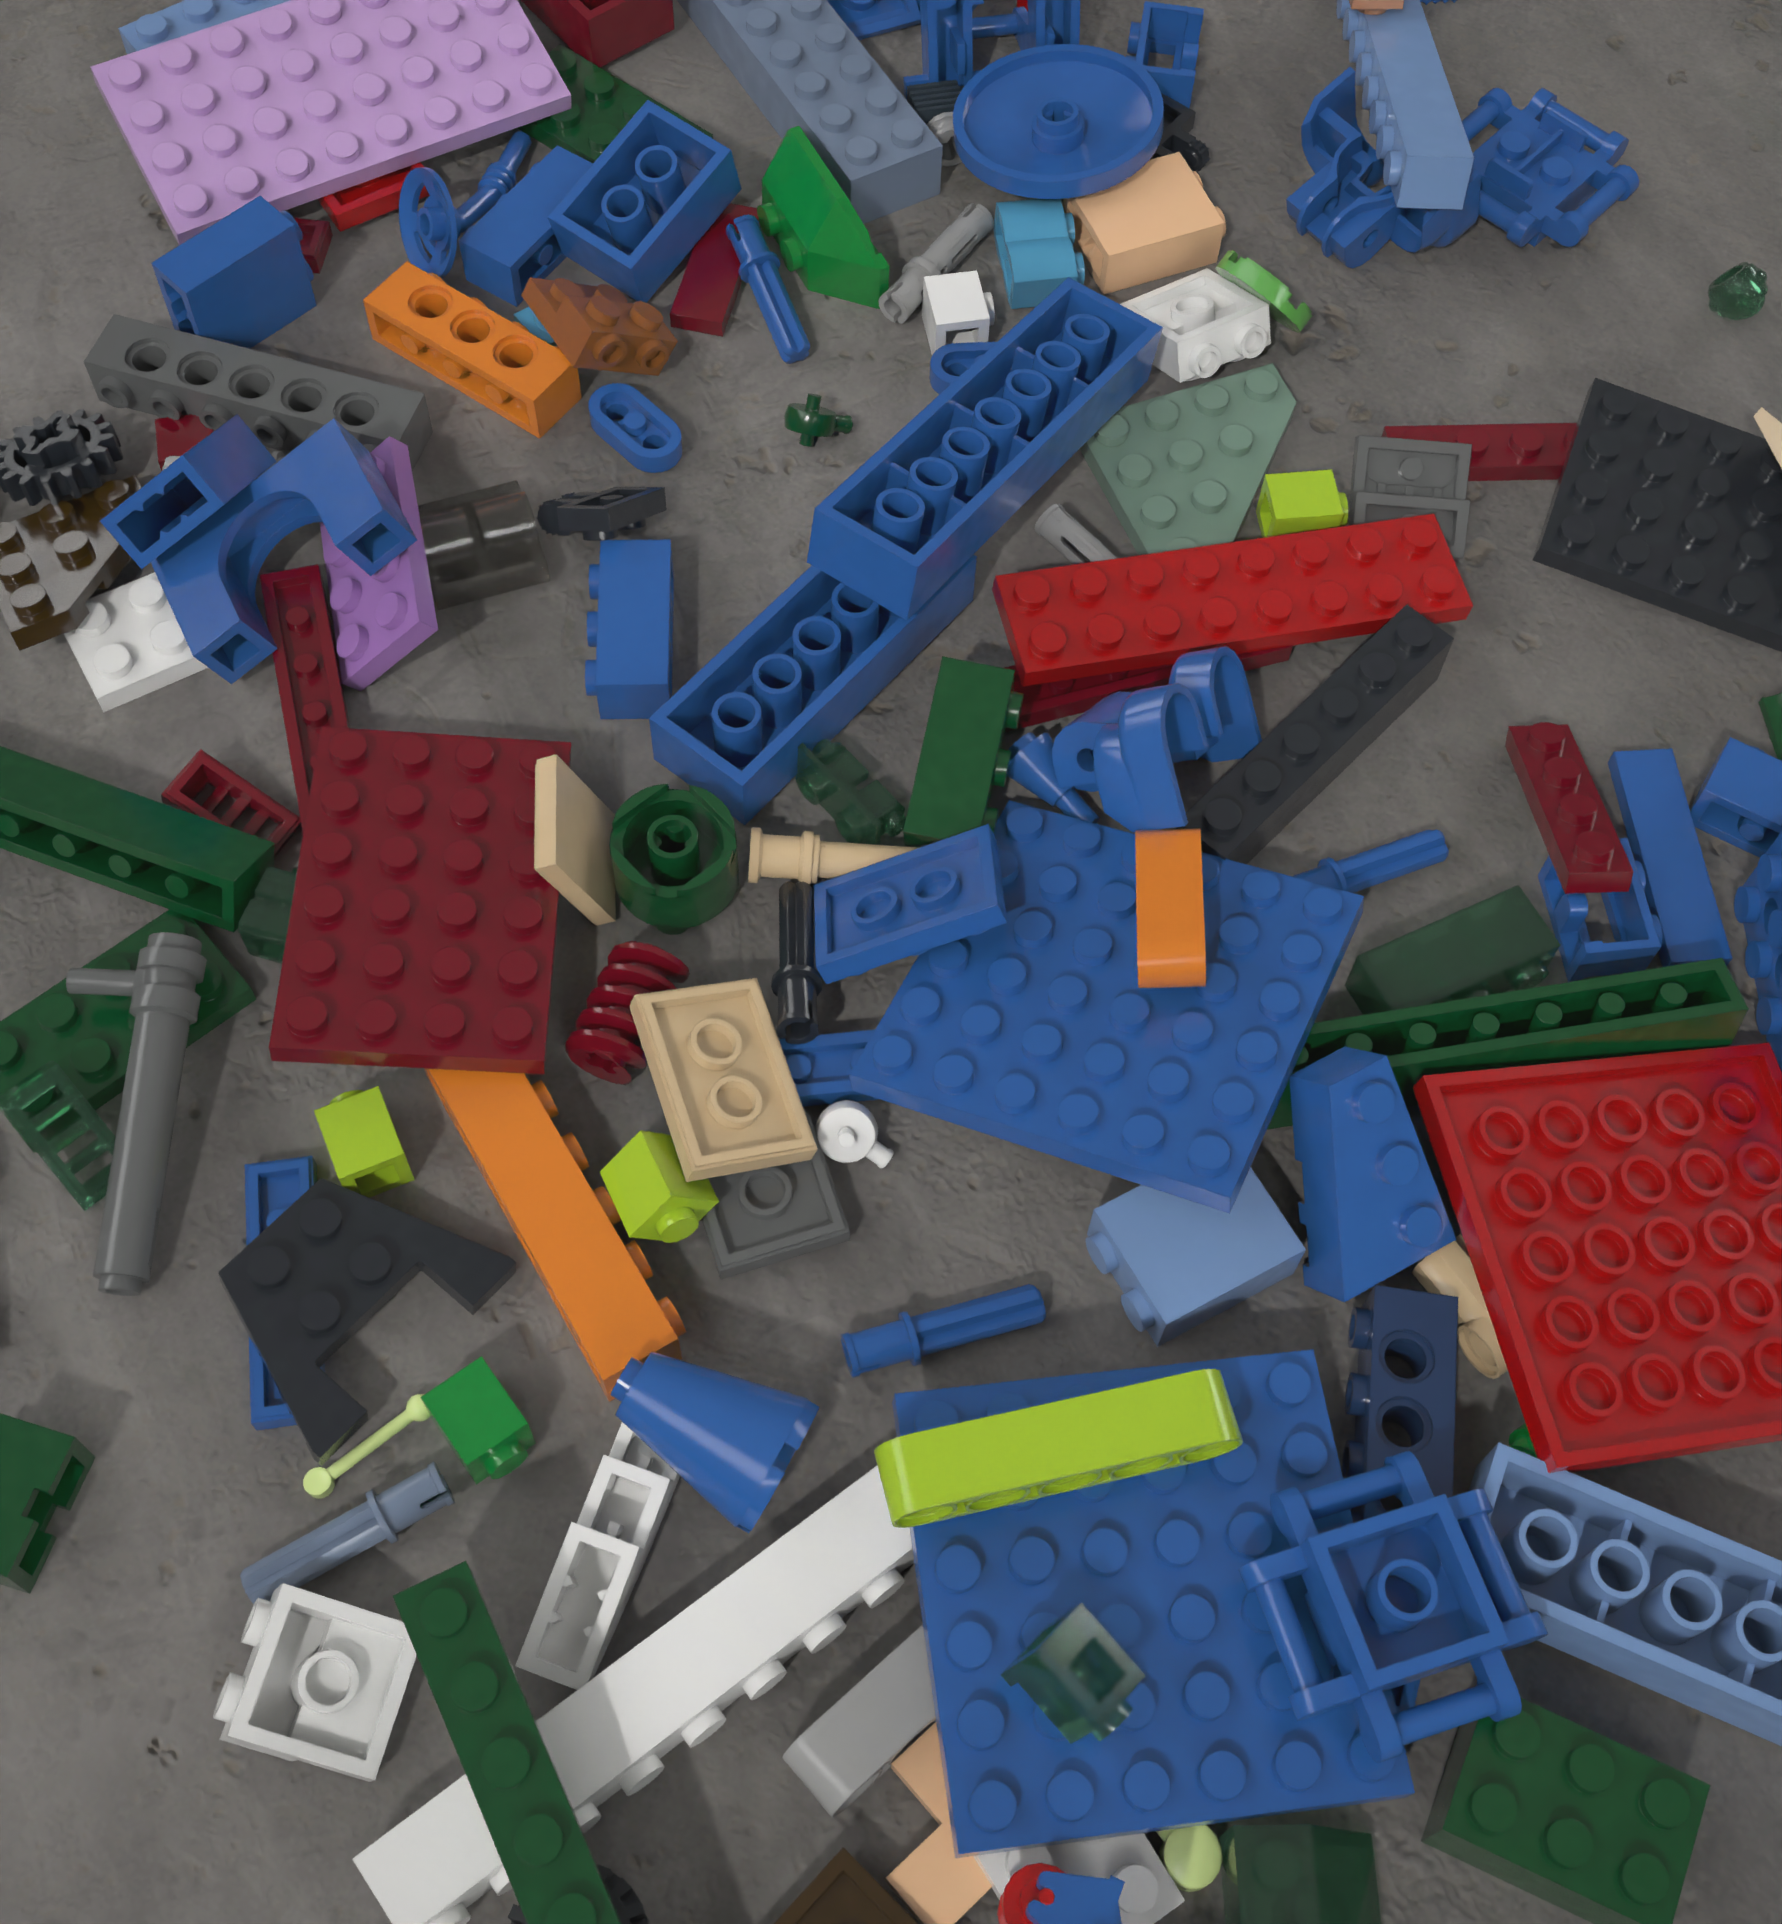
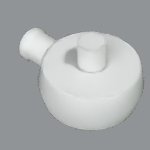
(850, 1133)

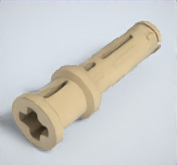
(809, 858)

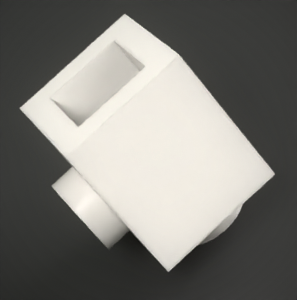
(956, 309)

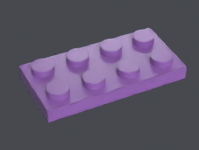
(393, 610)

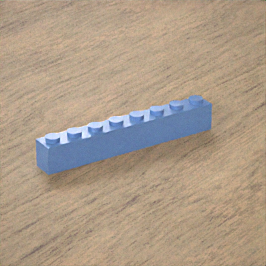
(1409, 106)

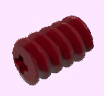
(606, 1029)

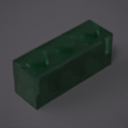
(1461, 956)

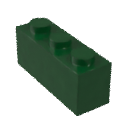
(962, 751)

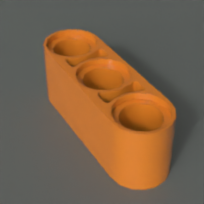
(1170, 909)

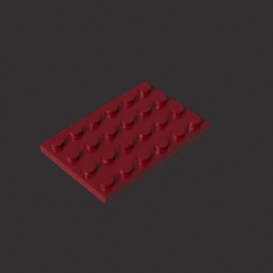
(419, 907)

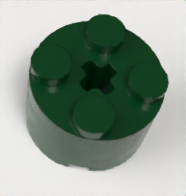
(674, 857)

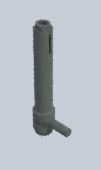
(163, 1011)

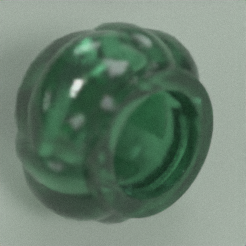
(1738, 292)

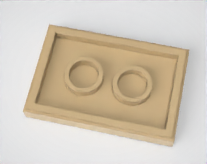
(722, 1079)

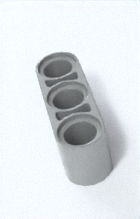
(866, 1728)

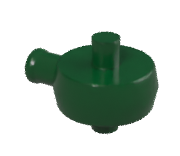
(814, 420)

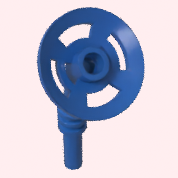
(440, 219)

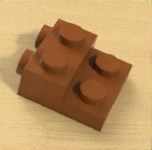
(599, 326)

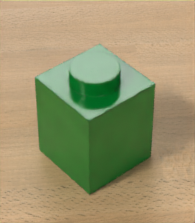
(480, 1422)

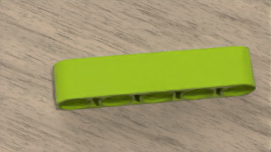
(1056, 1447)

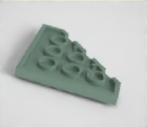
(1191, 459)

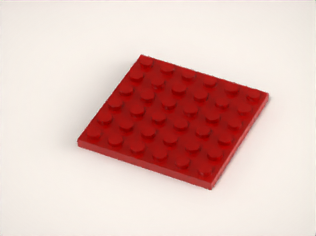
(1625, 1244)

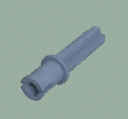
(349, 1533)

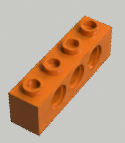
(473, 349)

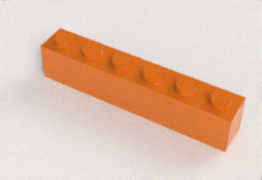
(561, 1219)

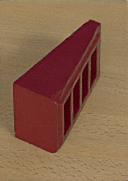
(207, 770)

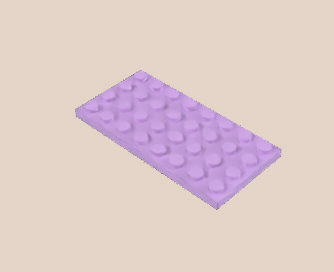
(322, 98)

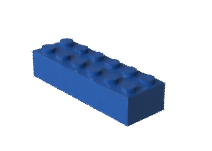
(792, 682)

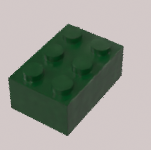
(1568, 1816)

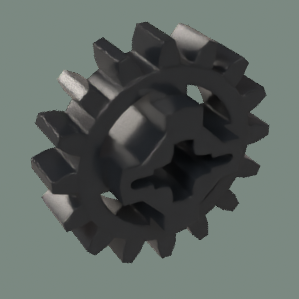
(58, 457)

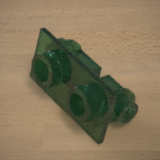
(830, 778)

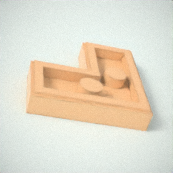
(931, 1879)

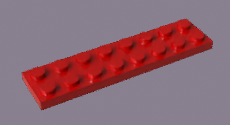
(1226, 594)

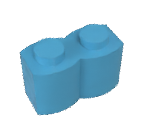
(1035, 249)

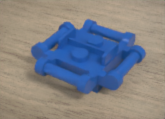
(1540, 171)
(1395, 1603)

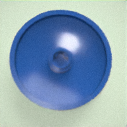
(1058, 121)

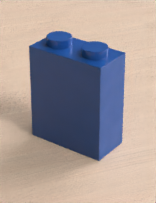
(238, 277)
(188, 491)

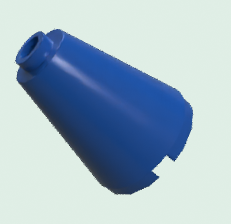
(715, 1430)

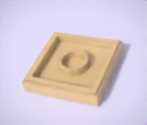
(573, 840)

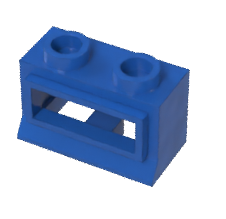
(1168, 31)
(1634, 928)

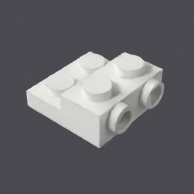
(1203, 324)
(318, 1682)

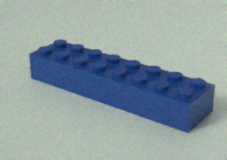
(982, 448)

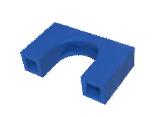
(216, 565)

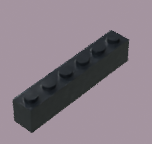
(1320, 738)

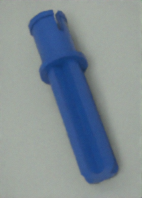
(760, 270)
(1380, 862)
(941, 1329)

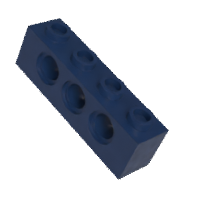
(1424, 1334)

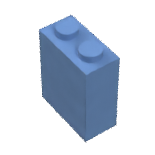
(1188, 1259)

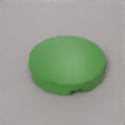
(1266, 287)

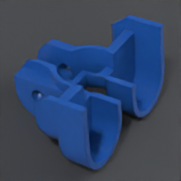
(1338, 204)
(1133, 738)

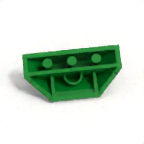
(819, 226)

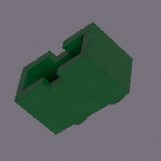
(36, 1475)

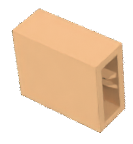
(1147, 226)

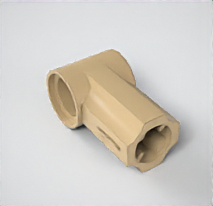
(1452, 1274)

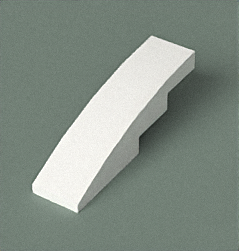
(599, 1563)

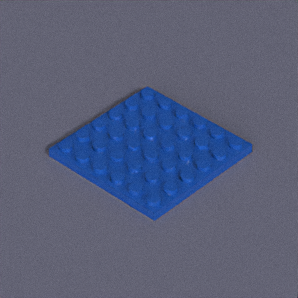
(1061, 1051)
(1163, 1578)

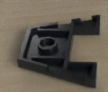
(324, 1275)

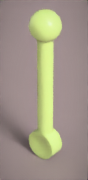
(321, 1481)

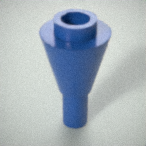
(1033, 769)

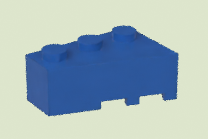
(1364, 1175)

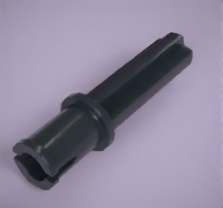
(796, 980)

